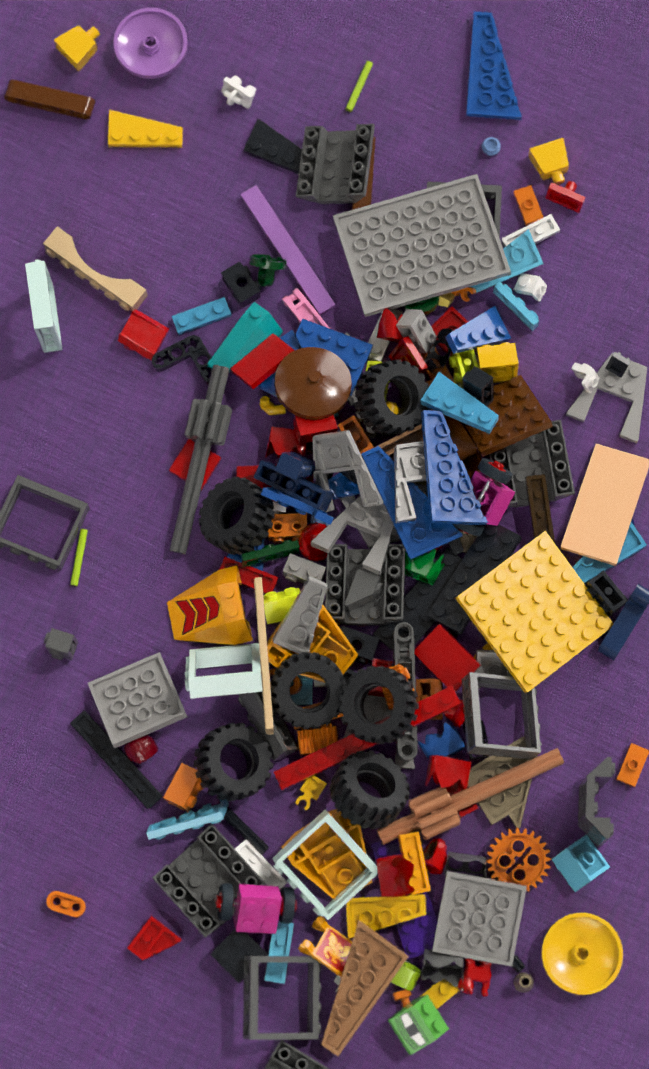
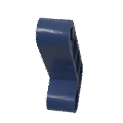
(625, 622)

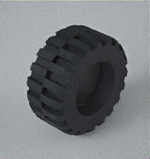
(372, 400)
(219, 508)
(281, 685)
(354, 698)
(256, 758)
(358, 804)

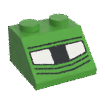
(418, 1024)

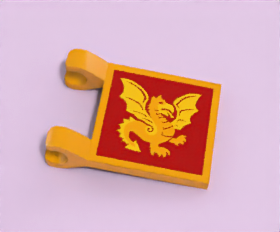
(331, 949)

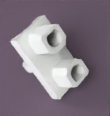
(236, 93)

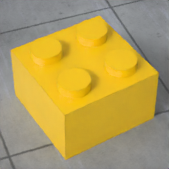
(498, 361)

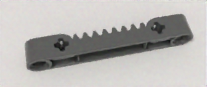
(404, 655)

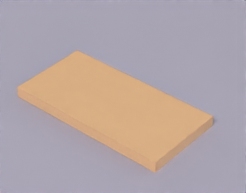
(605, 504)

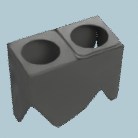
(466, 858)
(448, 972)

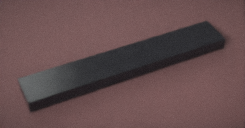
(116, 760)

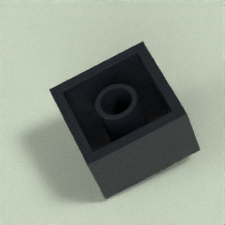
(232, 951)

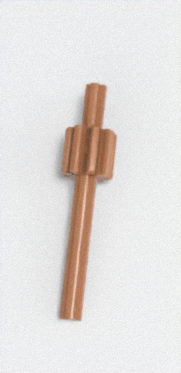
(437, 810)

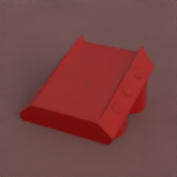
(143, 334)

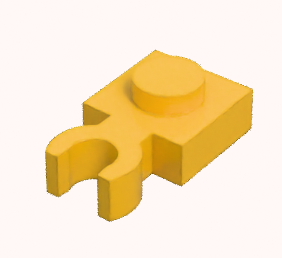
(312, 789)

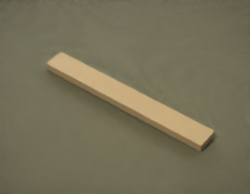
(264, 656)

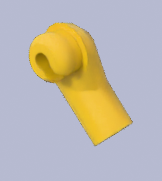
(269, 408)

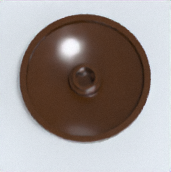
(313, 383)

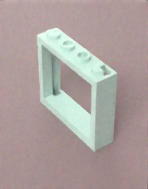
(43, 306)
(225, 683)
(350, 891)

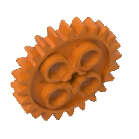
(505, 847)

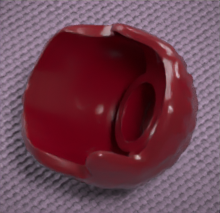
(141, 749)

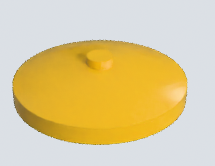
(582, 953)

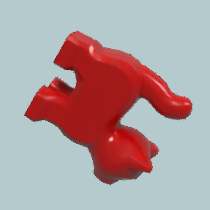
(475, 973)

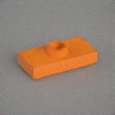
(528, 205)
(632, 765)

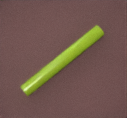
(359, 85)
(79, 557)

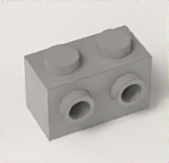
(416, 326)
(300, 569)

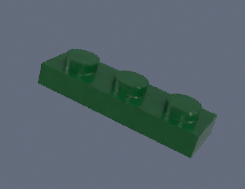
(270, 553)

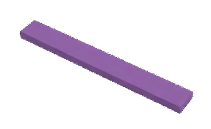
(288, 250)

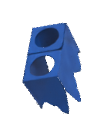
(442, 745)

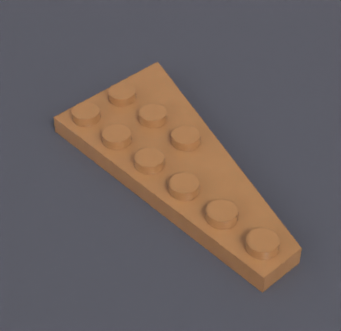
(366, 975)

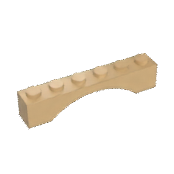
(125, 291)

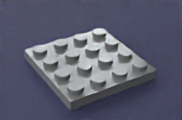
(137, 700)
(479, 918)

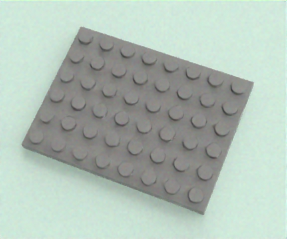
(421, 245)

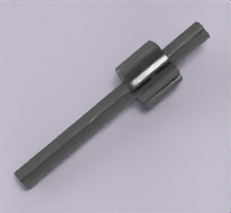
(208, 426)

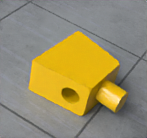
(77, 45)
(550, 160)

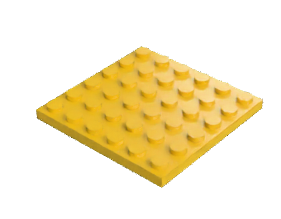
(534, 612)

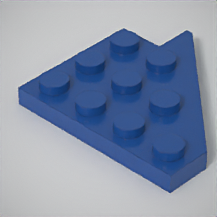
(349, 349)

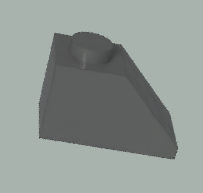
(363, 589)

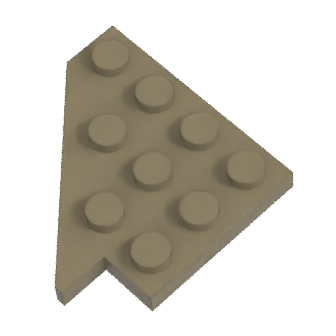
(508, 802)

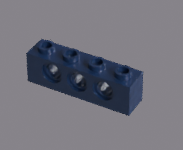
(295, 465)
(299, 489)

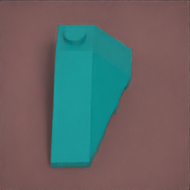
(246, 335)

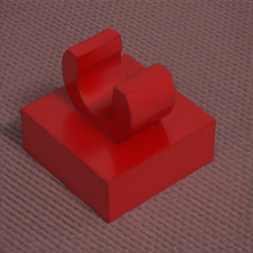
(456, 714)

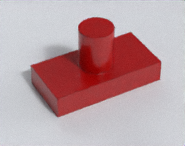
(566, 196)

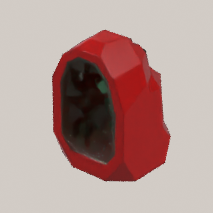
(435, 856)

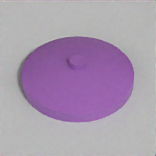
(150, 43)

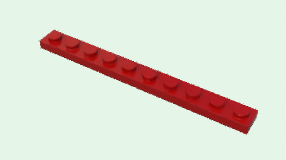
(341, 749)

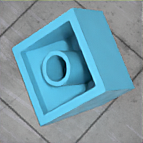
(580, 863)

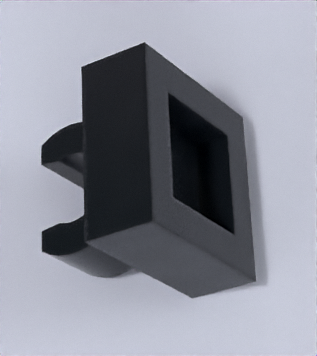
(618, 364)

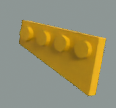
(136, 131)
(383, 911)

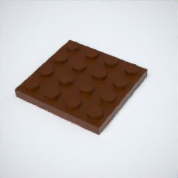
(518, 417)

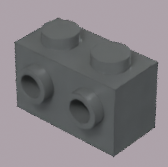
(60, 644)

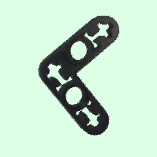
(193, 352)

